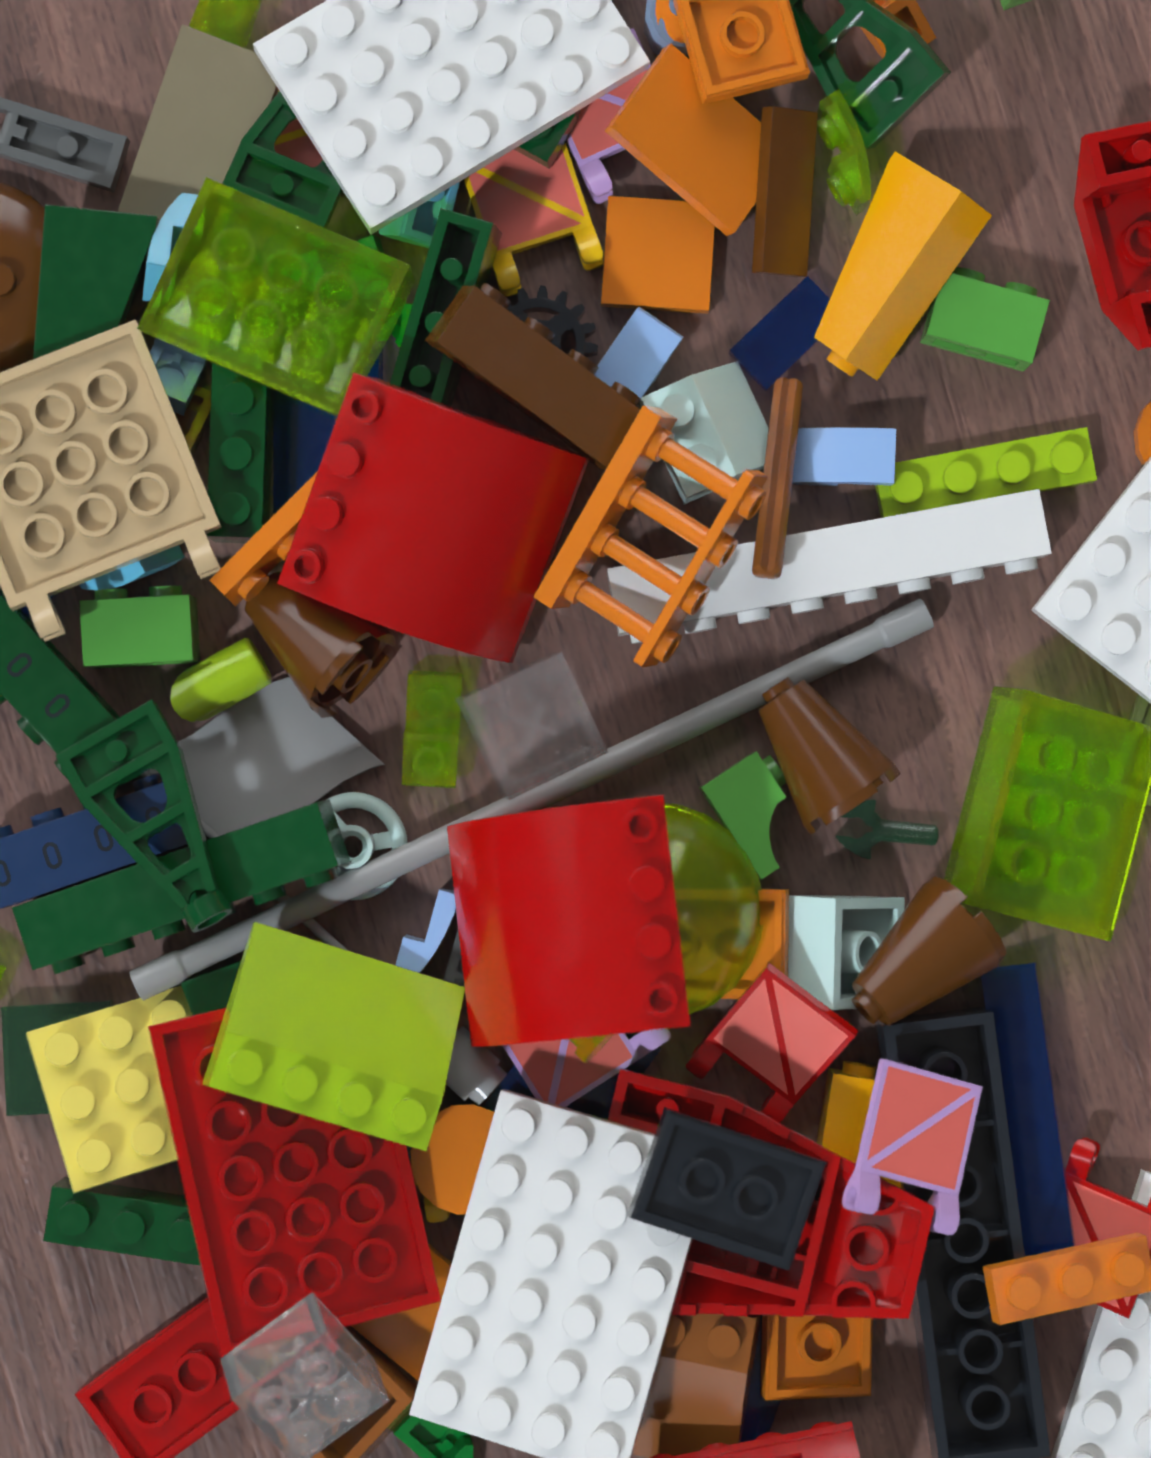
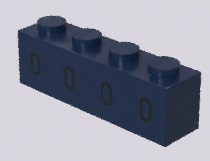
(76, 846)

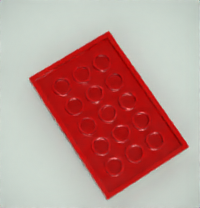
(287, 1200)

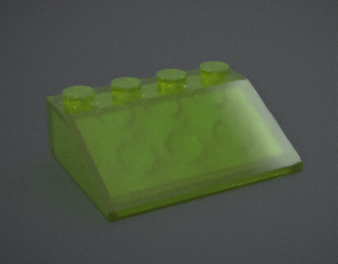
(276, 297)
(1052, 812)

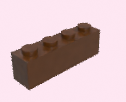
(535, 374)

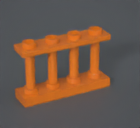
(597, 535)

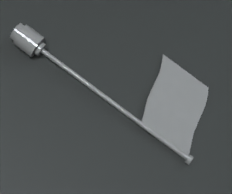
(279, 757)

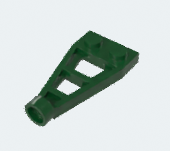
(892, 86)
(278, 179)
(116, 756)

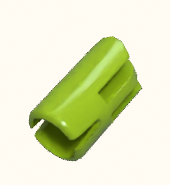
(219, 682)

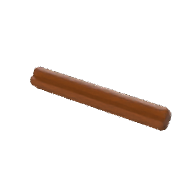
(779, 468)

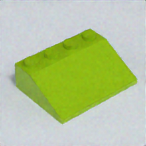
(337, 1037)

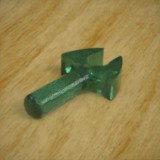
(885, 831)

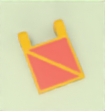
(532, 209)

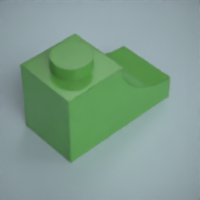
(745, 802)

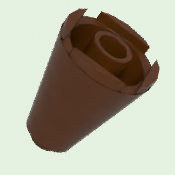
(319, 646)
(821, 754)
(926, 955)

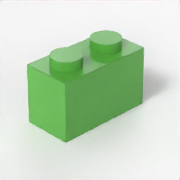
(986, 320)
(139, 629)

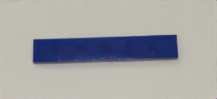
(1030, 1107)

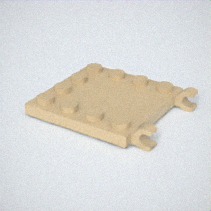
(92, 472)

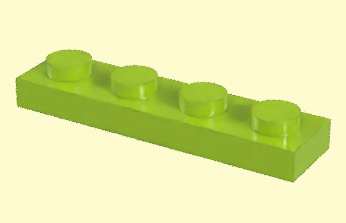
(989, 471)

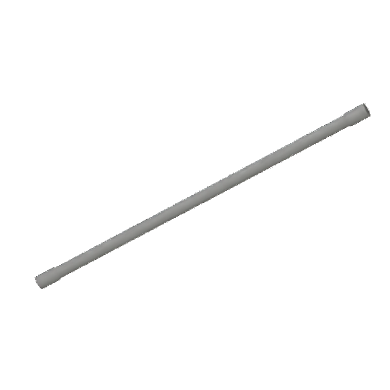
(882, 633)

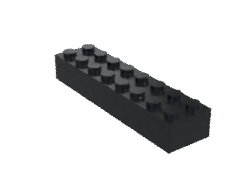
(974, 1373)

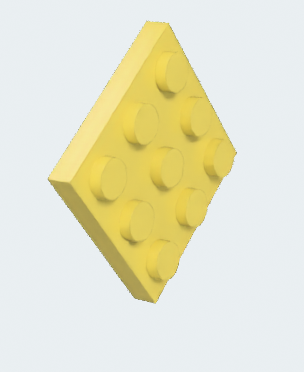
(107, 1089)

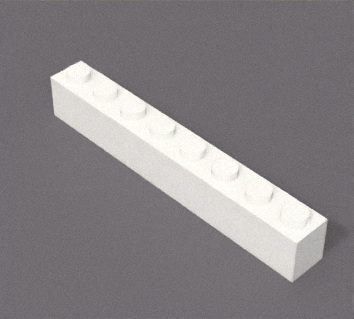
(859, 560)

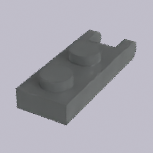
(62, 145)

